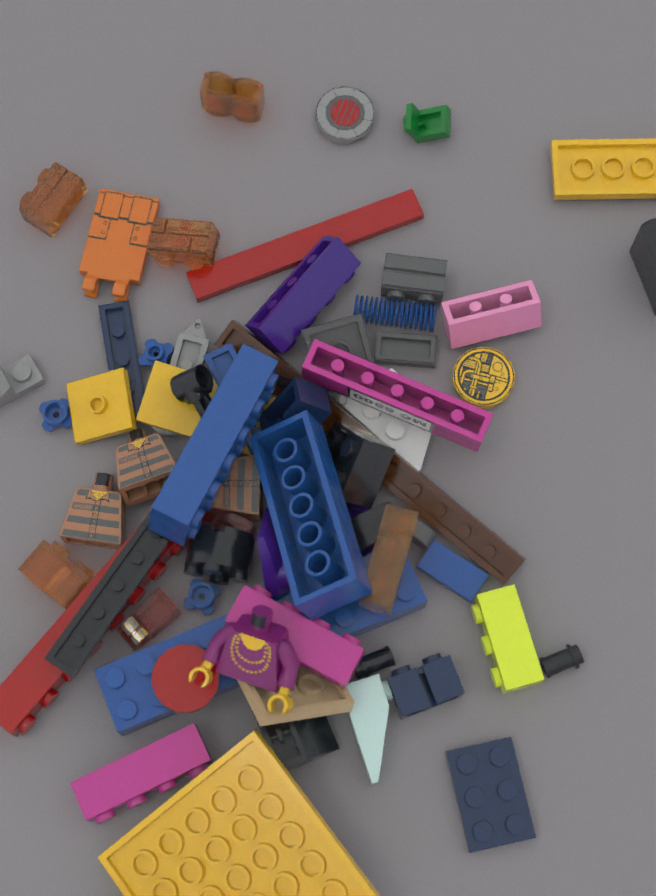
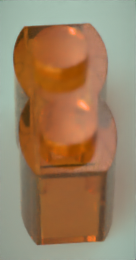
(229, 96)
(55, 573)

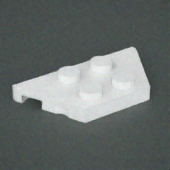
(407, 439)

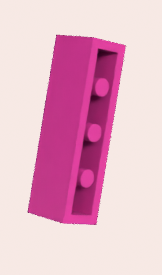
(315, 645)
(141, 773)

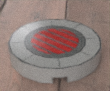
(345, 115)

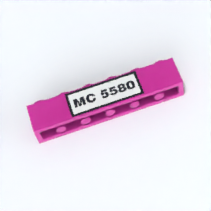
(396, 395)

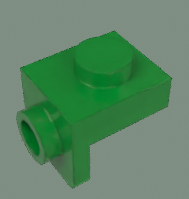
(427, 123)

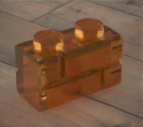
(52, 198)
(183, 242)

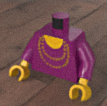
(254, 653)

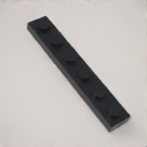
(107, 599)

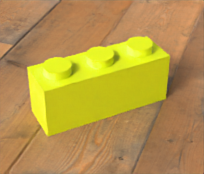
(507, 639)

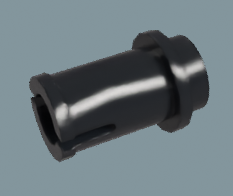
(562, 660)
(375, 662)

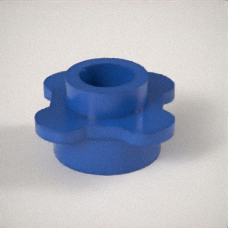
(152, 347)
(55, 406)
(198, 588)

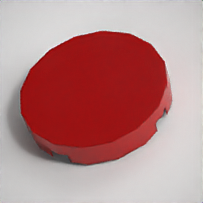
(172, 681)

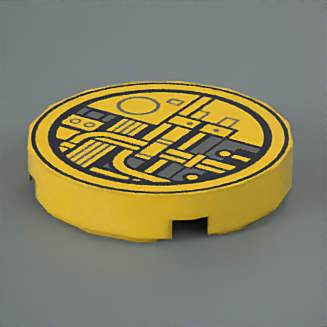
(483, 377)

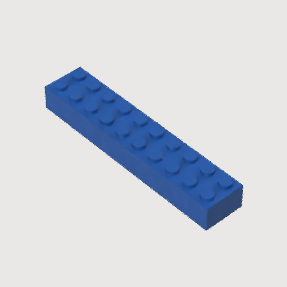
(128, 680)

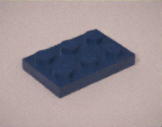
(490, 794)

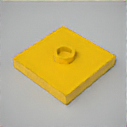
(101, 406)

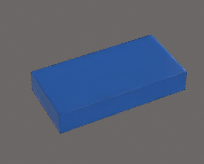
(452, 571)

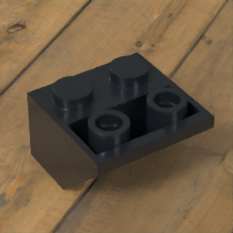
(359, 463)
(299, 740)

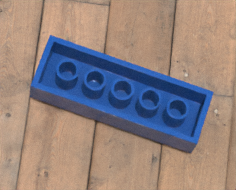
(213, 446)
(310, 516)

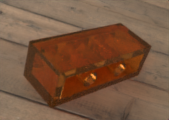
(389, 557)

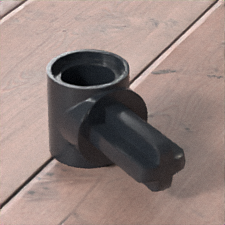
(193, 387)

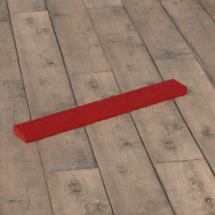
(292, 248)

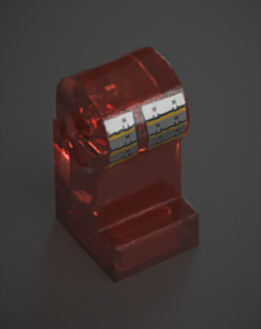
(149, 620)

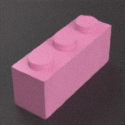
(491, 314)

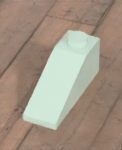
(370, 720)

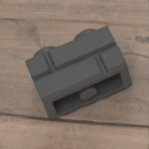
(413, 278)

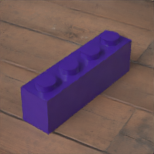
(304, 294)

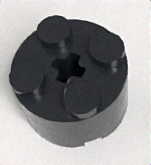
(220, 555)

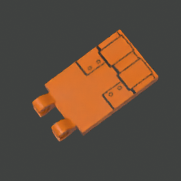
(117, 242)

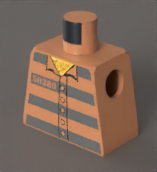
(142, 466)
(242, 490)
(96, 516)

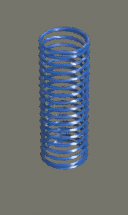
(368, 313)

